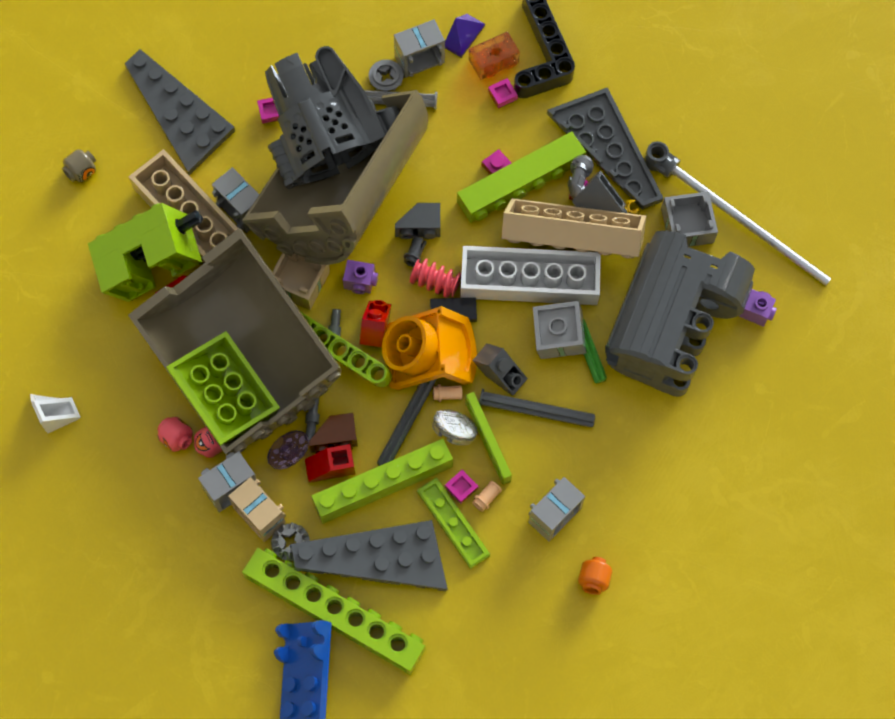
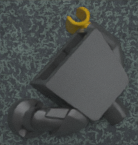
(597, 192)

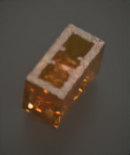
(494, 55)

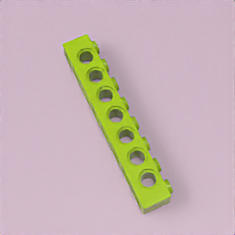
(264, 560)

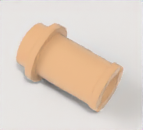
(447, 392)
(489, 493)

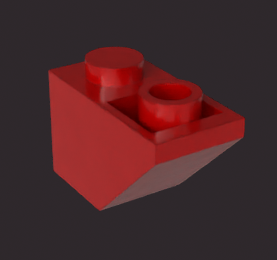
(374, 323)
(330, 464)

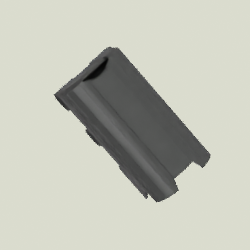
(665, 305)

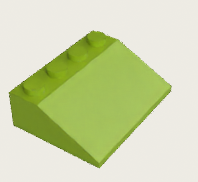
(223, 388)

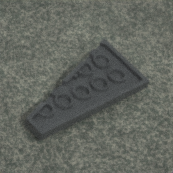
(185, 119)
(609, 143)
(384, 555)

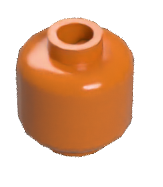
(595, 576)

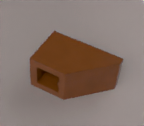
(334, 432)

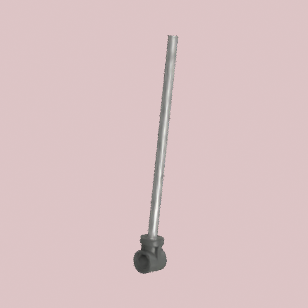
(668, 165)

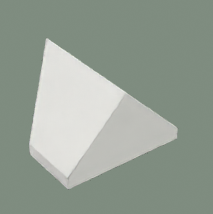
(54, 412)

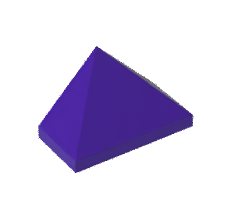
(462, 34)

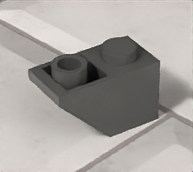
(420, 221)
(500, 368)

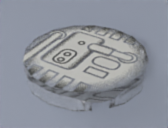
(454, 426)

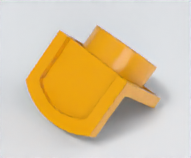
(430, 348)

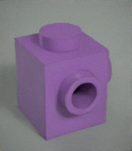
(359, 277)
(759, 308)

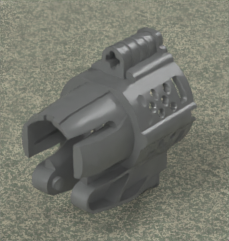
(319, 108)

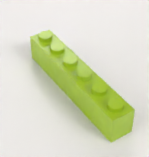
(519, 178)
(382, 481)

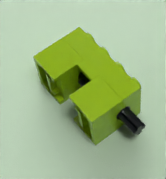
(147, 240)

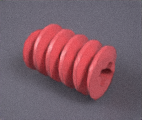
(435, 278)

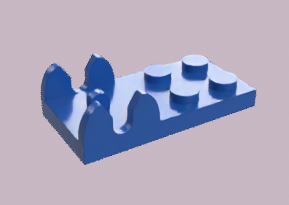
(304, 669)

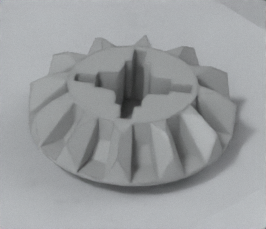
(384, 67)
(287, 530)

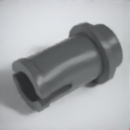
(414, 251)

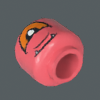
(175, 434)
(206, 444)

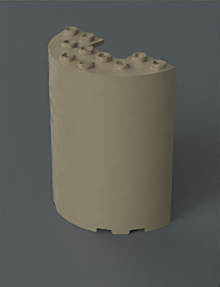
(332, 214)
(243, 297)

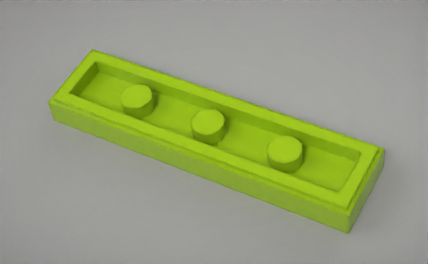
(488, 438)
(453, 523)

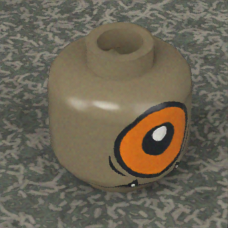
(79, 165)

